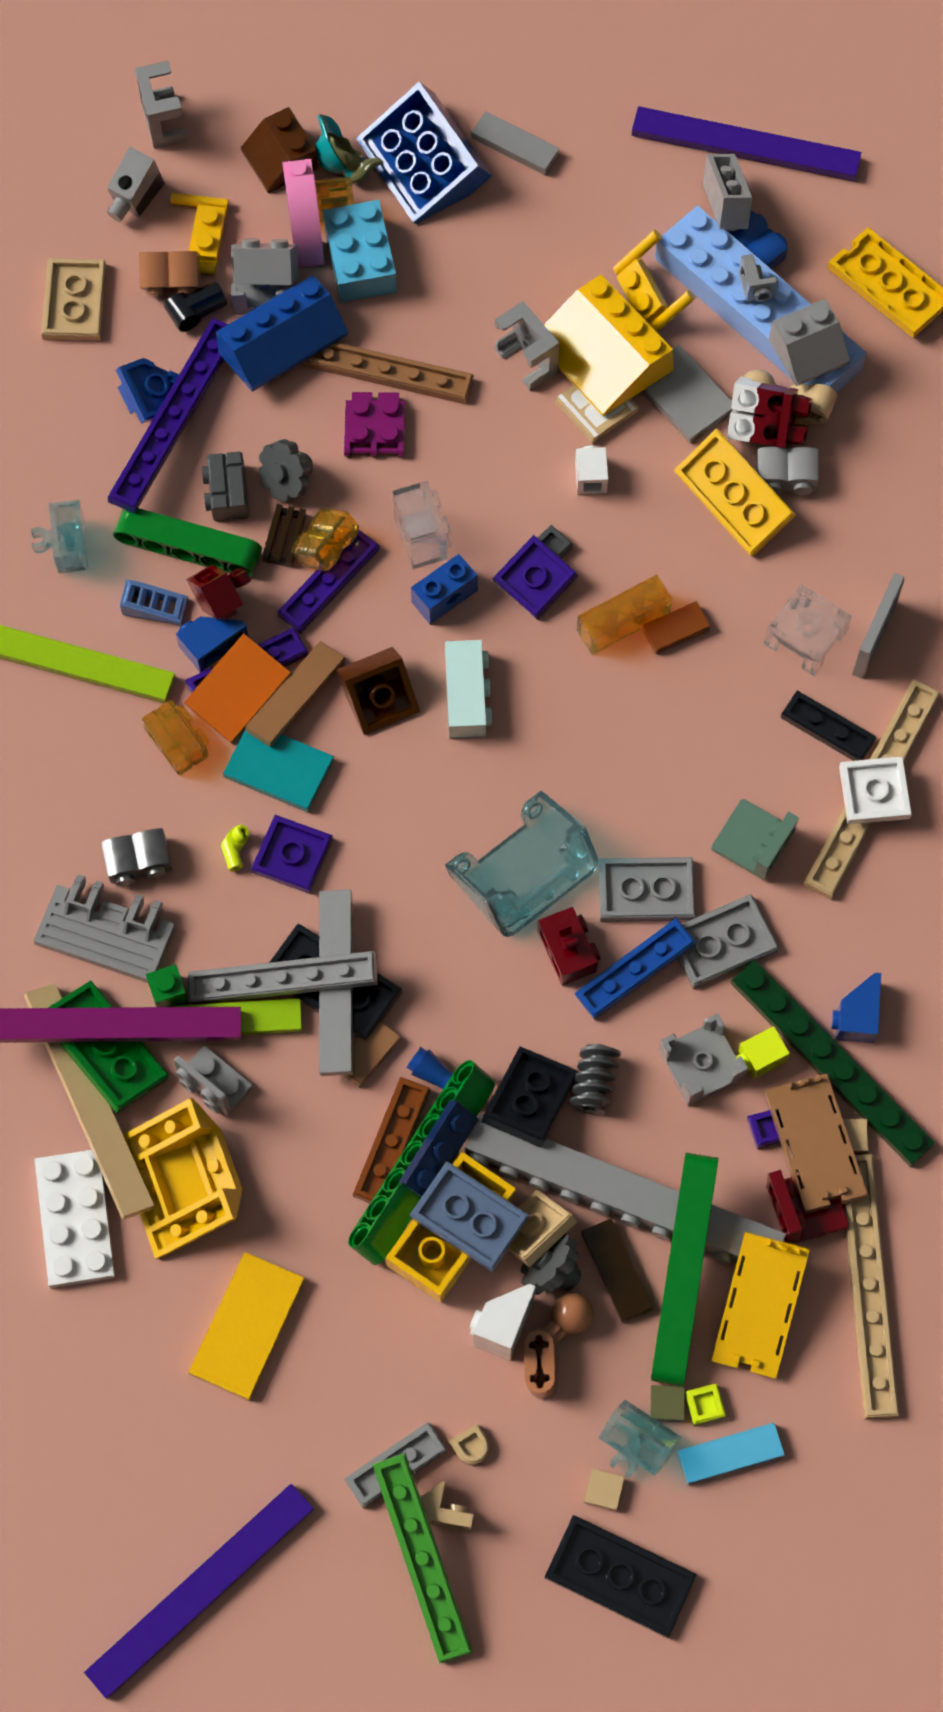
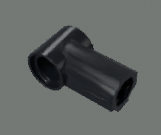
(189, 308)

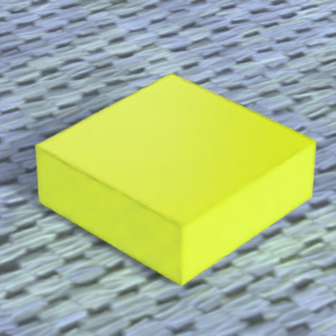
(705, 1404)

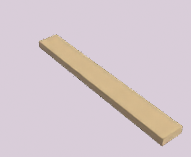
(895, 742)
(97, 1122)
(870, 1300)

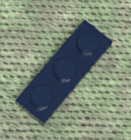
(439, 1146)

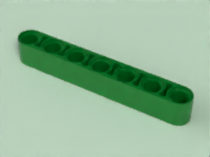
(391, 1206)
(684, 1269)

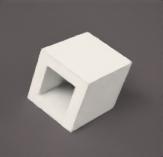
(591, 470)

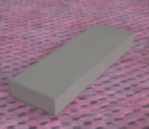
(515, 143)
(421, 1449)

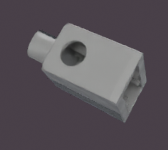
(134, 185)

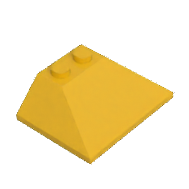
(186, 1176)

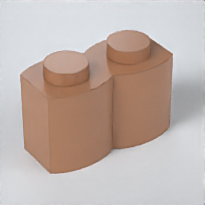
(169, 271)

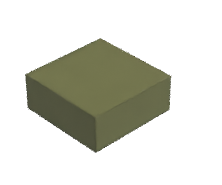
(667, 1403)

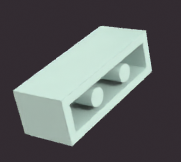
(467, 689)

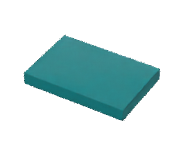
(283, 771)

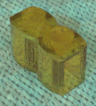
(325, 539)

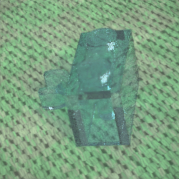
(65, 537)
(638, 1439)

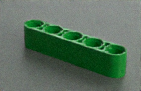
(187, 541)

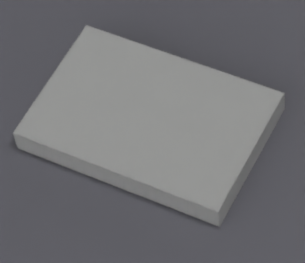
(689, 397)
(878, 625)
(646, 889)
(726, 941)

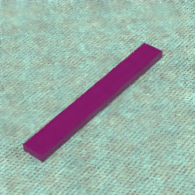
(120, 1024)

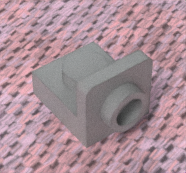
(753, 283)

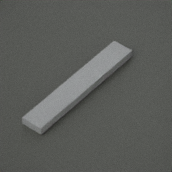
(282, 978)
(336, 1004)

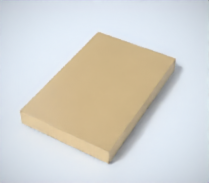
(74, 299)

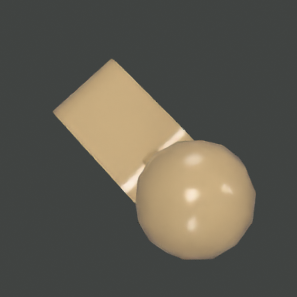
(822, 395)

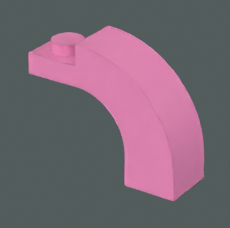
(303, 212)

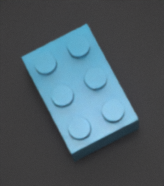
(359, 251)

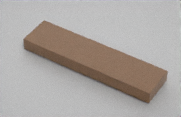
(295, 694)

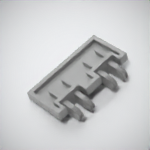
(104, 937)

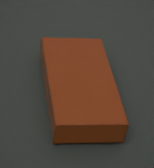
(676, 627)

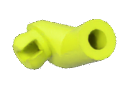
(233, 845)

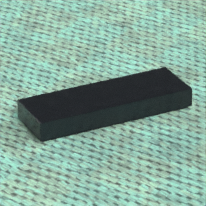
(828, 727)

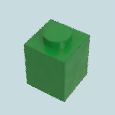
(167, 987)

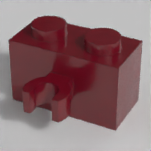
(217, 590)
(568, 946)

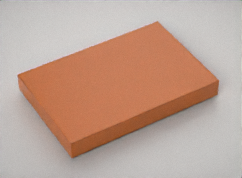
(237, 688)

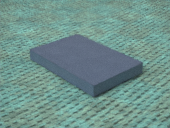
(469, 1216)

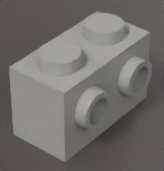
(265, 262)

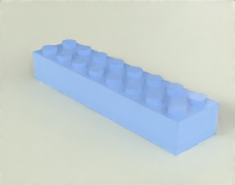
(709, 264)

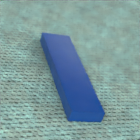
(635, 968)

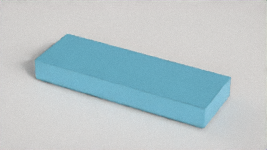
(730, 1453)

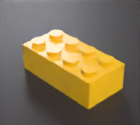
(428, 1259)

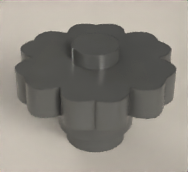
(285, 470)
(554, 1268)

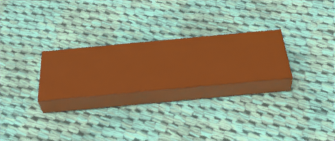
(392, 1136)

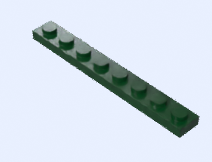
(828, 1057)

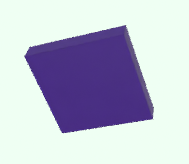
(535, 577)
(292, 854)

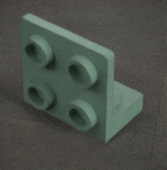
(754, 838)

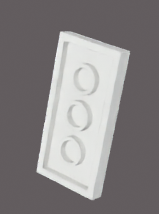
(74, 1219)

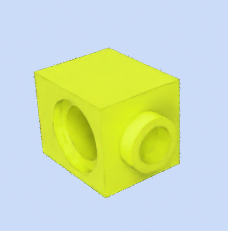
(763, 1052)

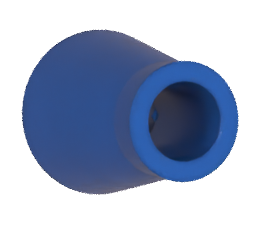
(429, 1068)

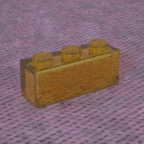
(623, 614)

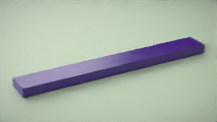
(746, 143)
(169, 422)
(198, 1591)

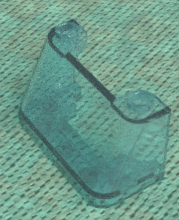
(527, 868)

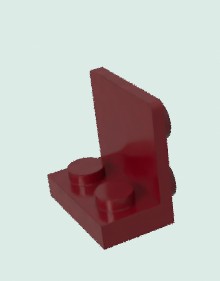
(791, 1216)

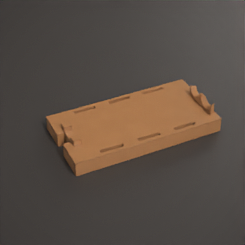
(815, 1143)

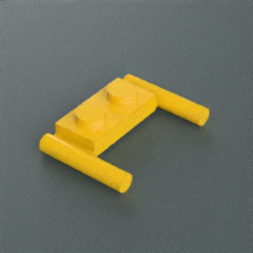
(207, 227)
(642, 289)

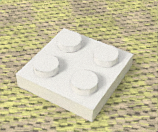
(875, 790)

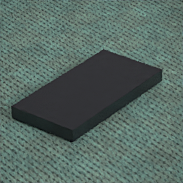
(369, 1002)
(620, 1576)

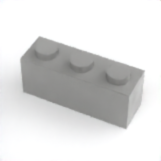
(727, 191)

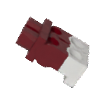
(767, 414)

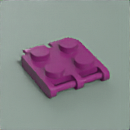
(374, 423)

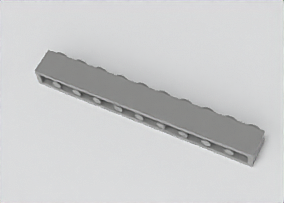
(605, 1188)

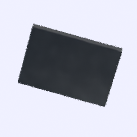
(530, 1096)

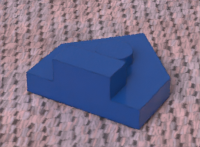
(144, 387)

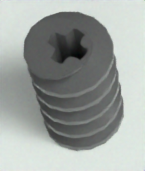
(593, 1079)

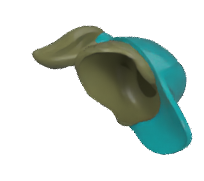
(337, 154)

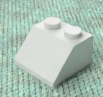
(502, 1321)

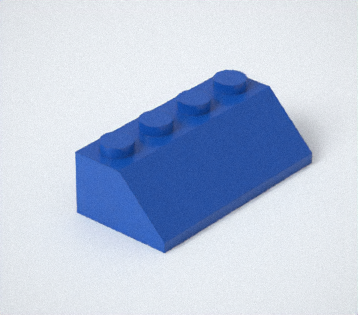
(281, 333)

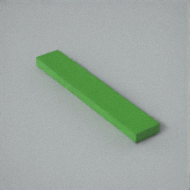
(422, 1558)

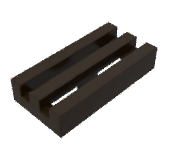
(290, 513)

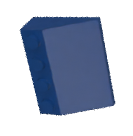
(423, 154)

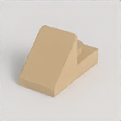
(452, 1517)

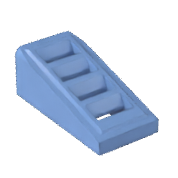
(145, 590)

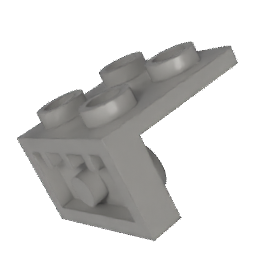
(214, 1080)

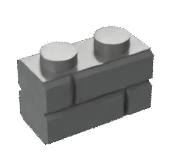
(227, 486)

